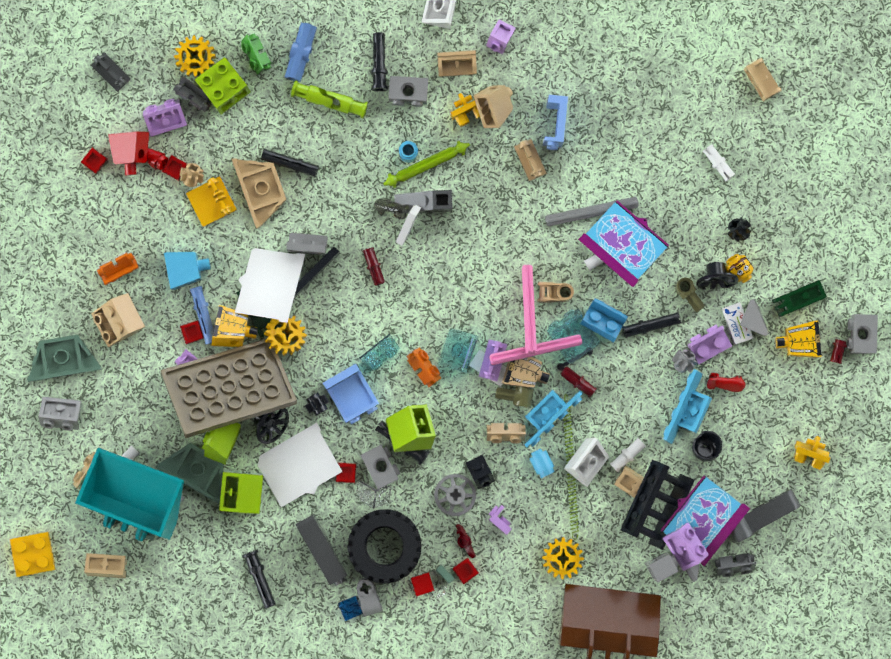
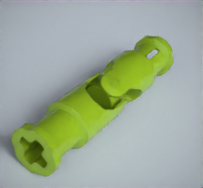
(322, 97)

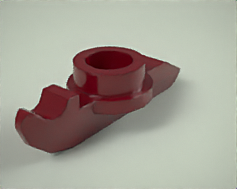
(464, 541)

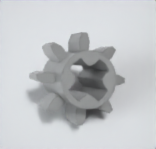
(684, 361)

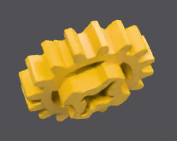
(189, 62)
(277, 337)
(554, 558)

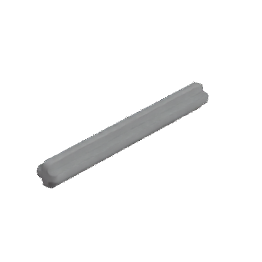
(587, 212)

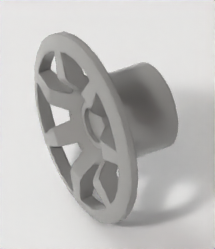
(455, 495)

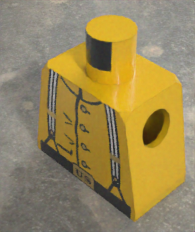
(231, 328)
(801, 340)

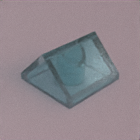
(458, 350)

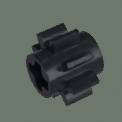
(739, 229)
(316, 404)

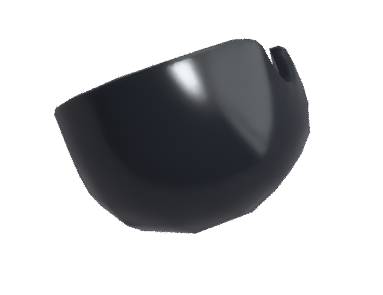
(713, 444)

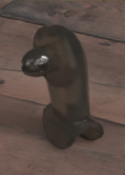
(386, 205)

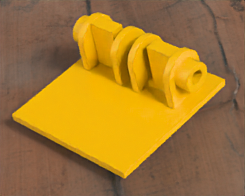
(211, 201)

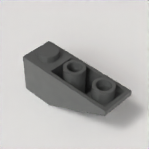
(428, 200)

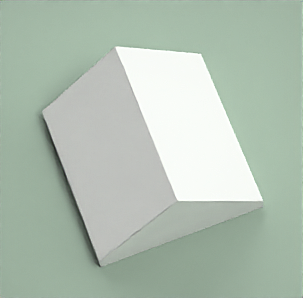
(439, 13)
(587, 461)

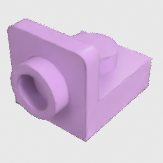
(500, 36)
(501, 523)

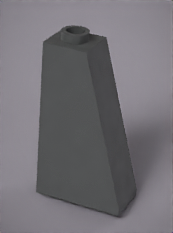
(322, 550)

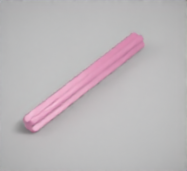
(529, 309)
(545, 347)

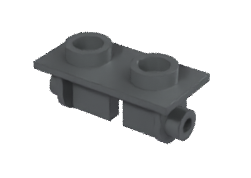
(110, 71)
(191, 91)
(743, 564)

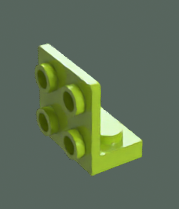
(223, 85)

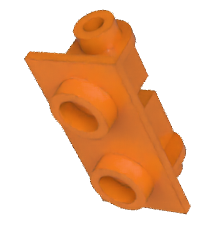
(125, 264)
(429, 373)

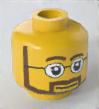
(739, 266)

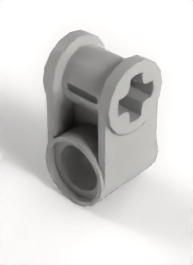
(368, 600)

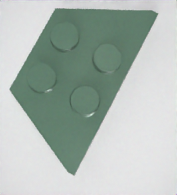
(62, 358)
(196, 471)

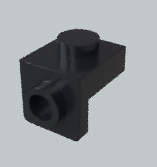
(480, 472)

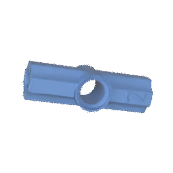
(300, 52)

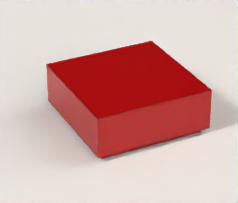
(94, 160)
(174, 167)
(192, 332)
(348, 473)
(465, 570)
(422, 584)

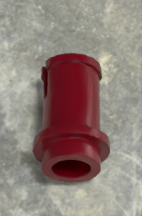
(838, 351)

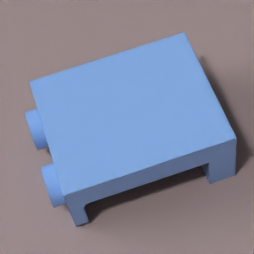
(559, 103)
(351, 394)

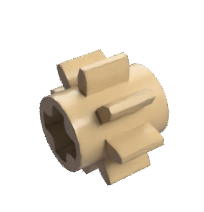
(191, 175)

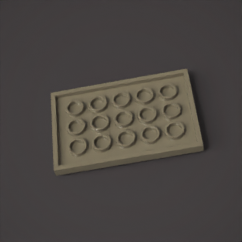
(228, 388)

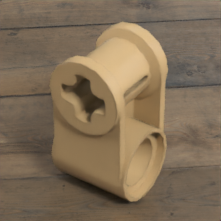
(553, 292)

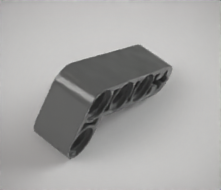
(765, 514)

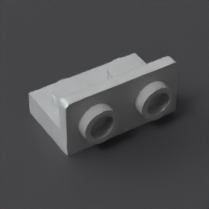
(307, 243)
(59, 413)

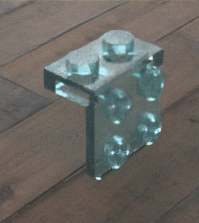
(571, 326)

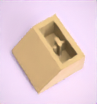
(117, 319)

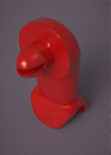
(731, 384)

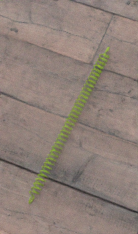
(569, 473)

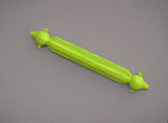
(426, 164)

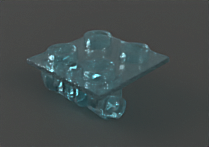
(379, 353)

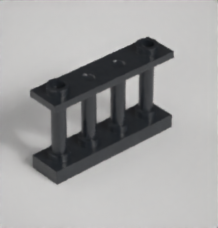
(645, 498)

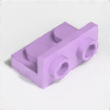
(164, 117)
(710, 344)
(686, 547)

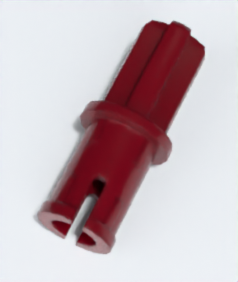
(373, 266)
(578, 381)

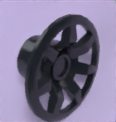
(717, 275)
(268, 423)

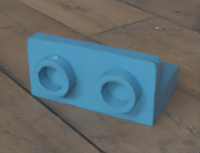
(604, 320)

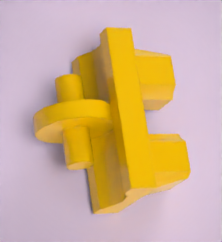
(460, 113)
(812, 450)

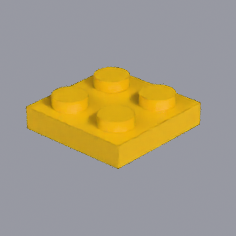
(32, 554)

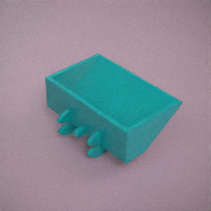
(131, 495)

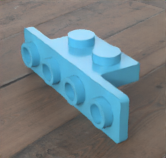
(690, 409)
(547, 412)

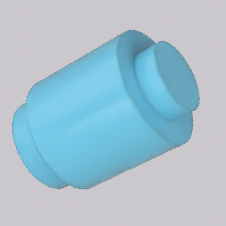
(408, 151)
(541, 463)

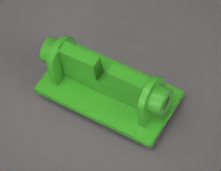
(251, 45)

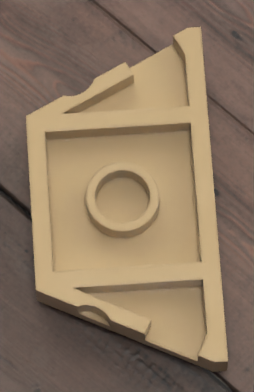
(260, 188)

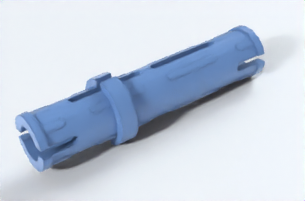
(203, 314)

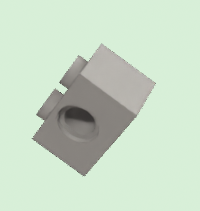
(397, 86)
(869, 325)
(380, 478)
(662, 566)

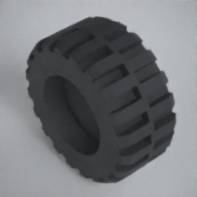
(358, 541)

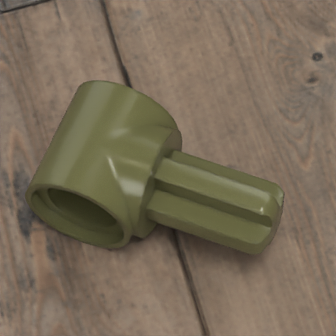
(690, 296)
(520, 396)

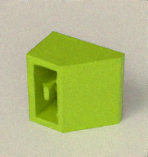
(411, 429)
(220, 442)
(241, 493)

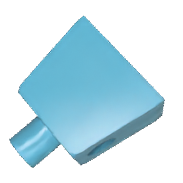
(184, 268)

